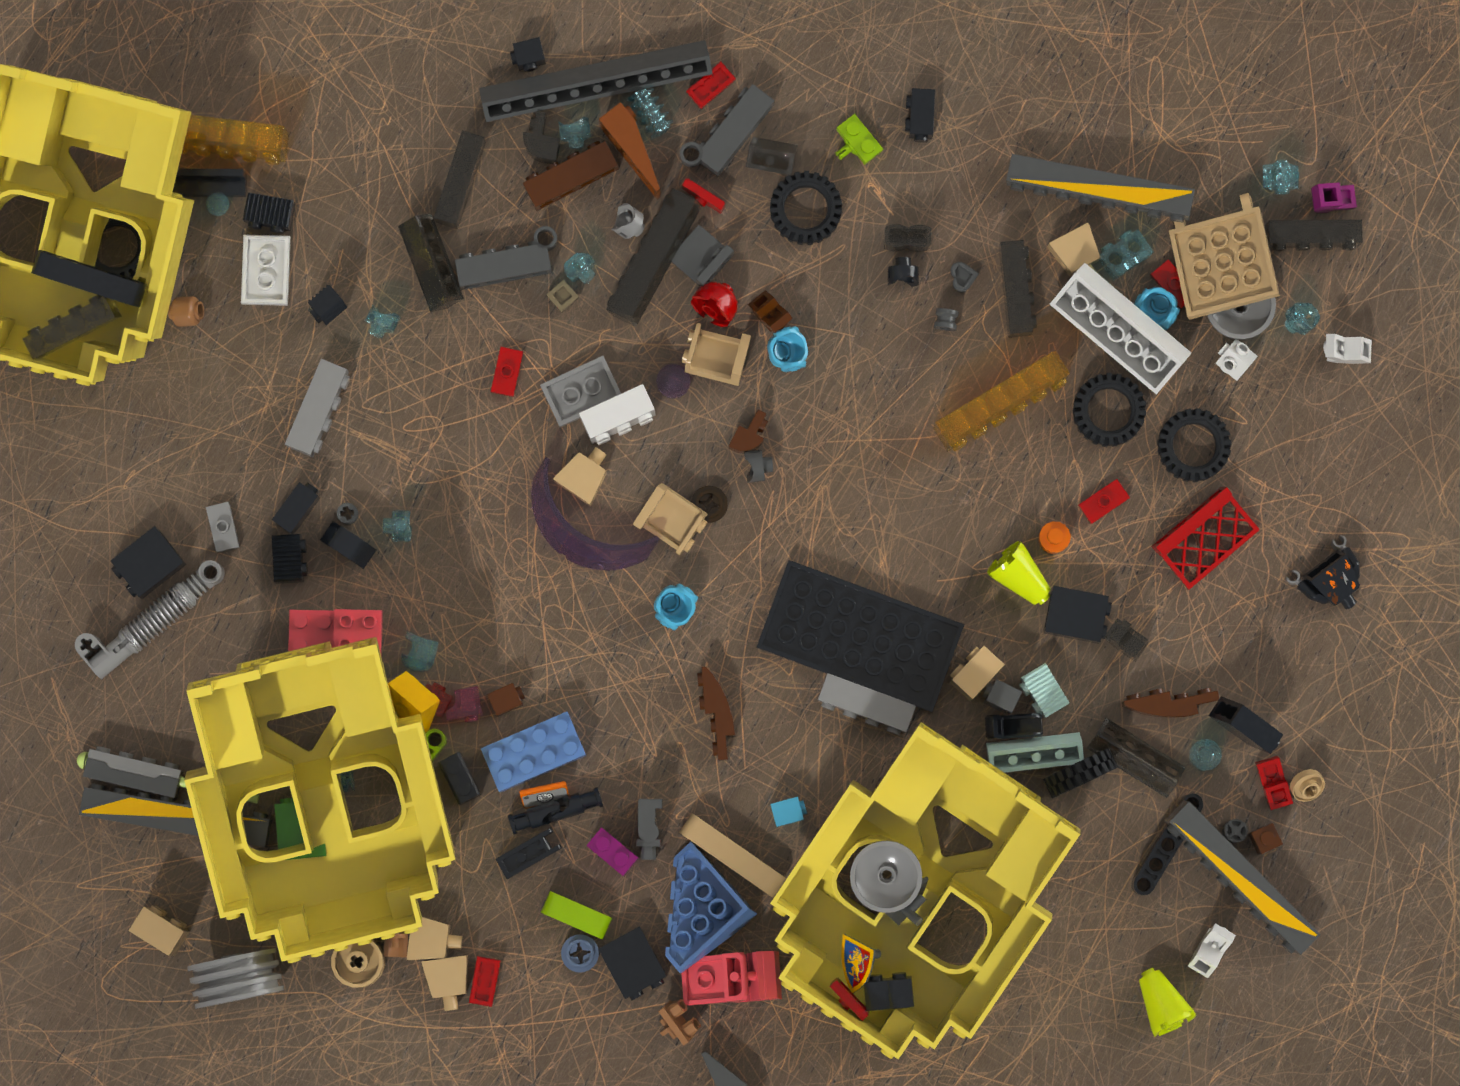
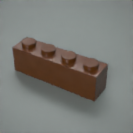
(570, 175)

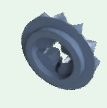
(570, 946)

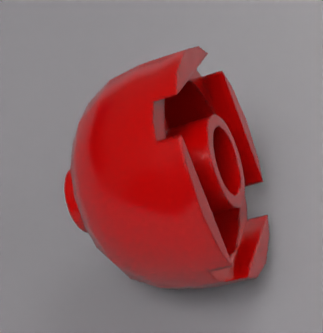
(716, 301)

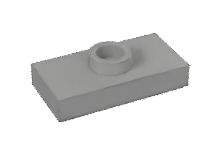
(222, 527)

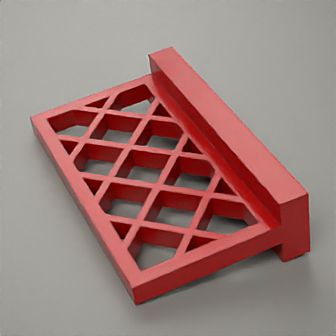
(1195, 520)

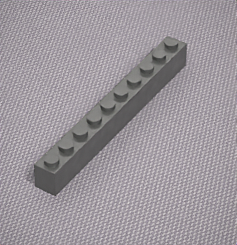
(595, 81)

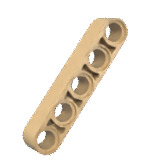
(732, 855)

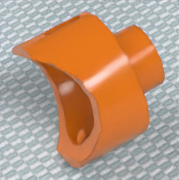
(1054, 537)

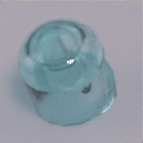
(422, 653)

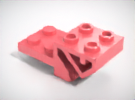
(336, 626)
(733, 978)

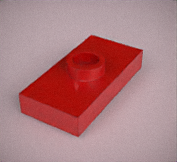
(711, 85)
(703, 196)
(1167, 278)
(507, 371)
(1104, 501)
(484, 981)
(849, 1000)

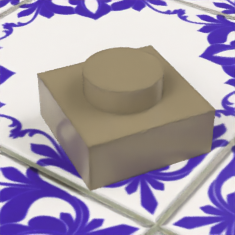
(562, 296)

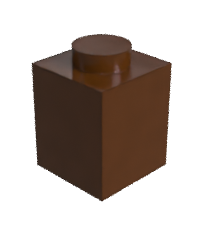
(506, 699)
(1265, 838)

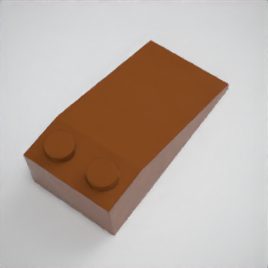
(622, 131)

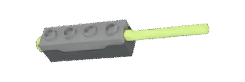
(133, 773)

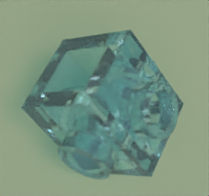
(1280, 177)

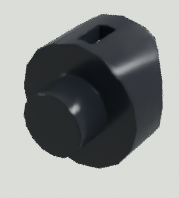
(903, 272)

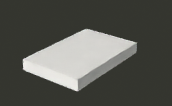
(265, 270)

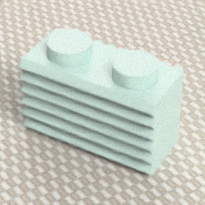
(1043, 690)

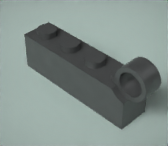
(733, 131)
(506, 265)

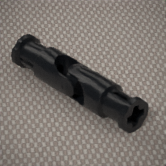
(550, 812)

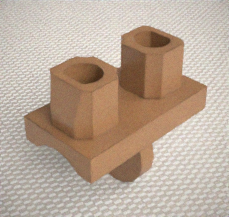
(397, 945)
(675, 1023)

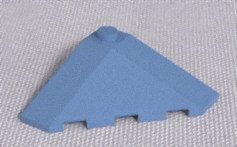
(704, 909)

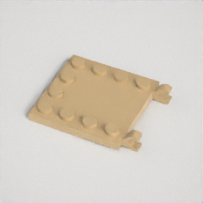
(1224, 261)

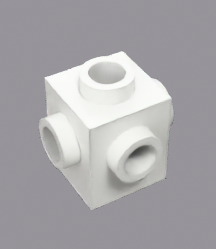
(1235, 359)

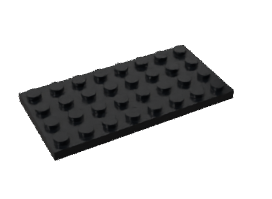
(860, 635)

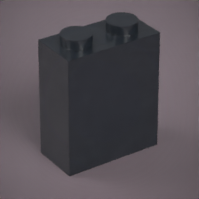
(147, 563)
(1077, 614)
(1246, 725)
(633, 963)

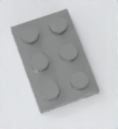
(580, 390)

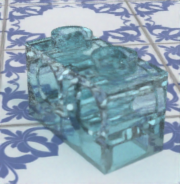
(1128, 258)

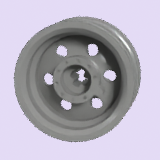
(235, 978)

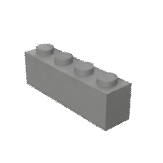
(317, 408)
(866, 703)

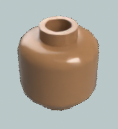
(186, 311)

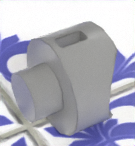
(628, 221)

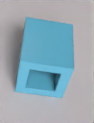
(788, 811)

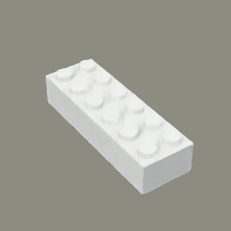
(1120, 328)

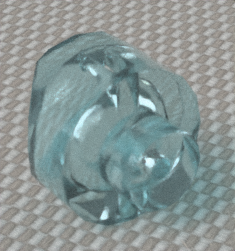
(575, 132)
(574, 272)
(1296, 318)
(381, 323)
(398, 525)
(1205, 755)

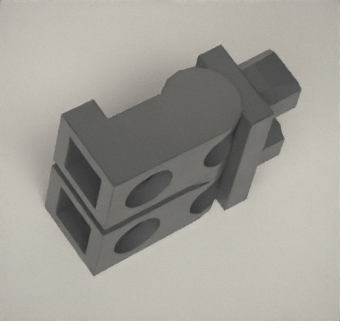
(647, 827)

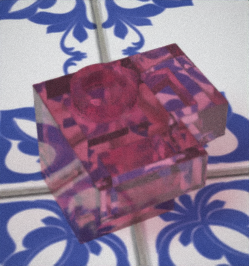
(466, 705)

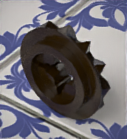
(719, 499)

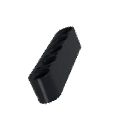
(88, 278)
(1163, 856)

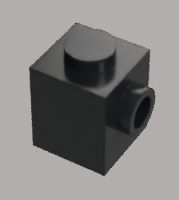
(528, 54)

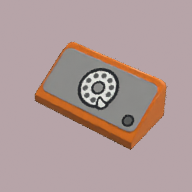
(543, 794)

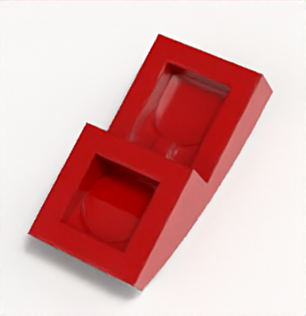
(1274, 782)

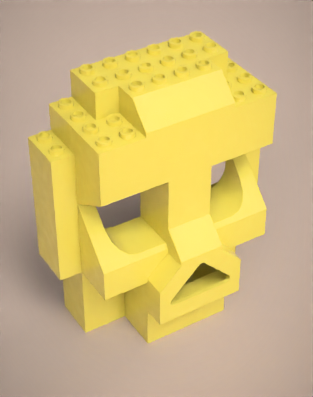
(37, 128)
(369, 874)
(996, 881)

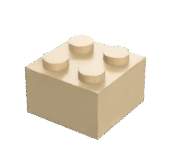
(976, 673)
(160, 930)

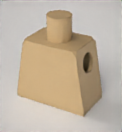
(1075, 249)
(583, 476)
(432, 941)
(447, 979)

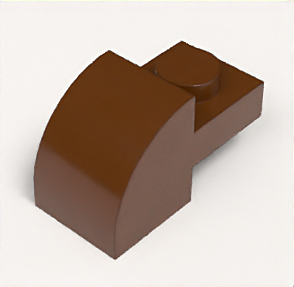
(769, 312)
(748, 439)

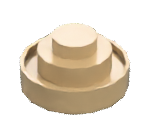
(1307, 785)

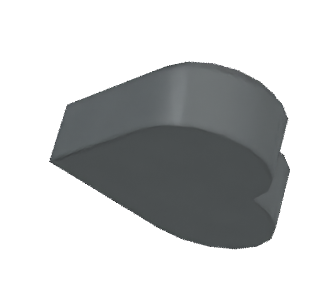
(963, 276)

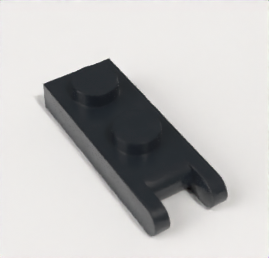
(526, 854)

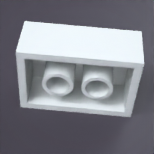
(618, 415)

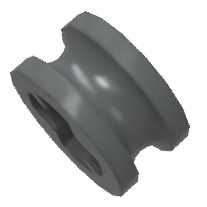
(342, 518)

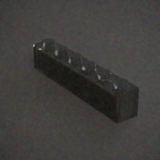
(653, 257)

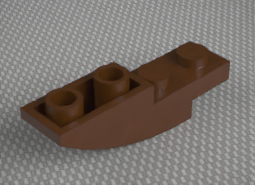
(715, 703)
(1161, 705)

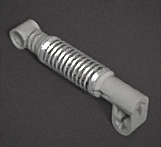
(133, 637)

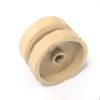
(359, 976)

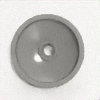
(1244, 323)
(883, 893)

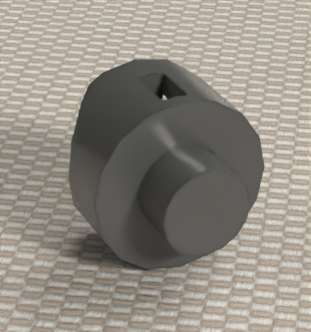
(759, 465)

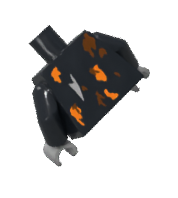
(1333, 578)

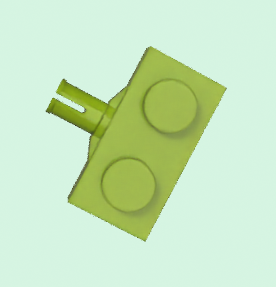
(857, 140)

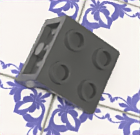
(702, 256)

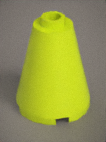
(1020, 574)
(1163, 1003)

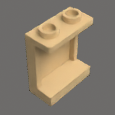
(716, 355)
(671, 518)

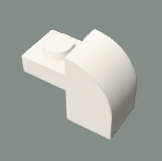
(1347, 349)
(1211, 950)

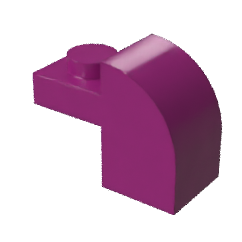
(1333, 197)

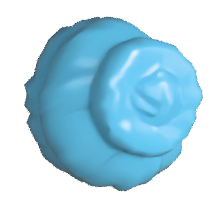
(1159, 306)
(788, 349)
(675, 606)

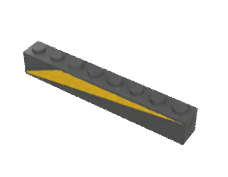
(1100, 187)
(160, 813)
(1241, 877)

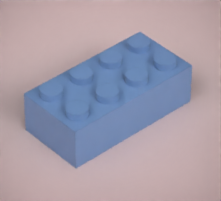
(533, 752)

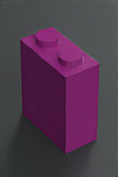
(612, 852)

